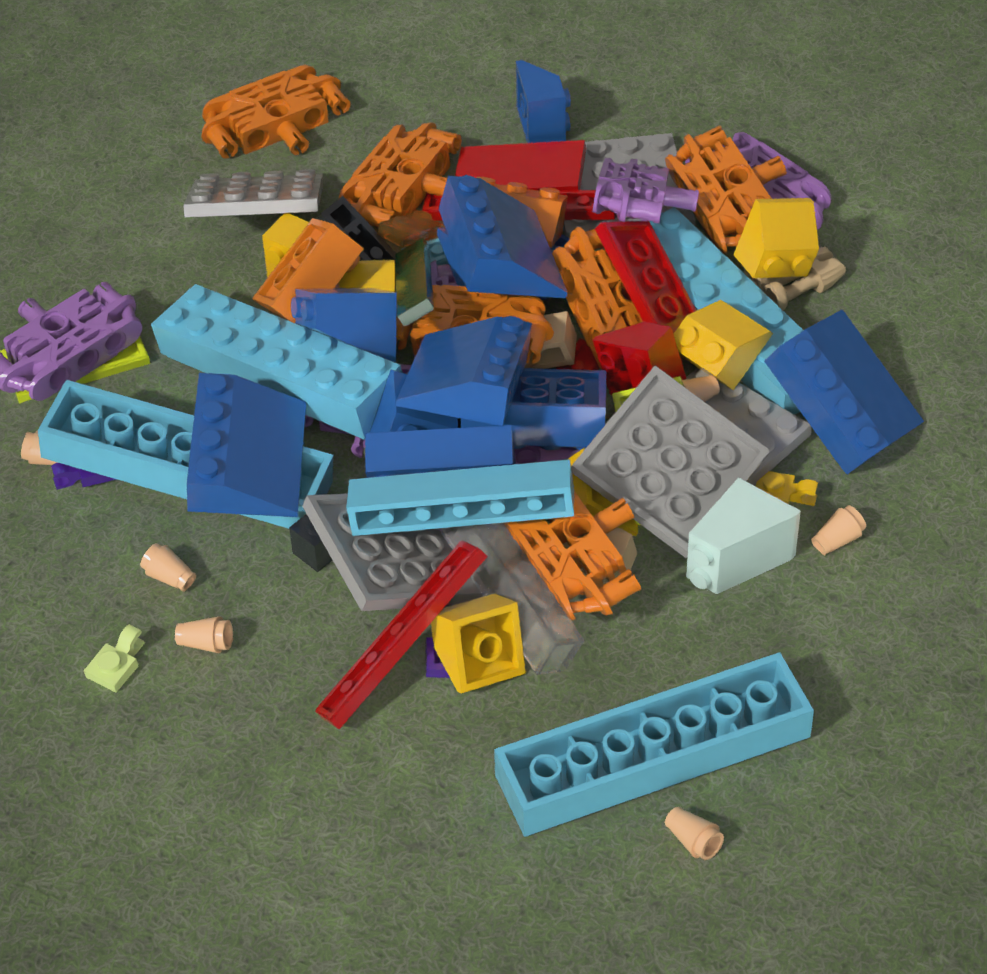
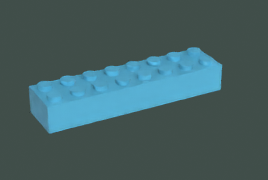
(714, 277)
(237, 339)
(143, 444)
(652, 743)

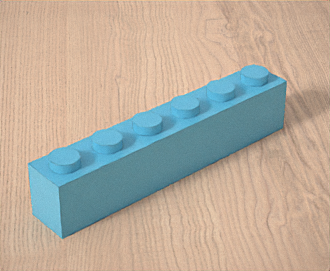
(460, 497)

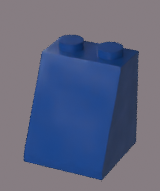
(350, 315)

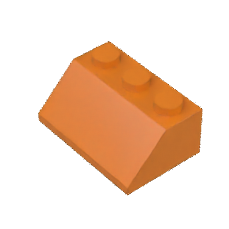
(547, 204)
(313, 262)

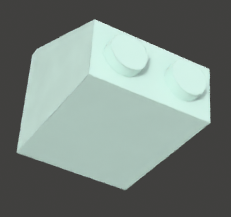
(741, 538)

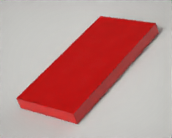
(534, 164)
(646, 272)

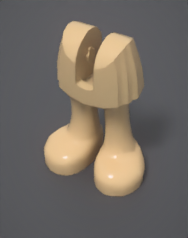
(822, 276)

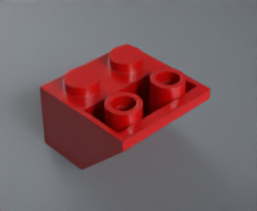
(634, 351)

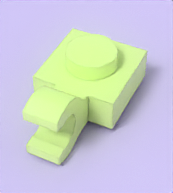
(116, 664)

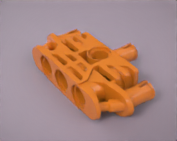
(272, 111)
(401, 172)
(724, 183)
(593, 287)
(458, 307)
(594, 553)

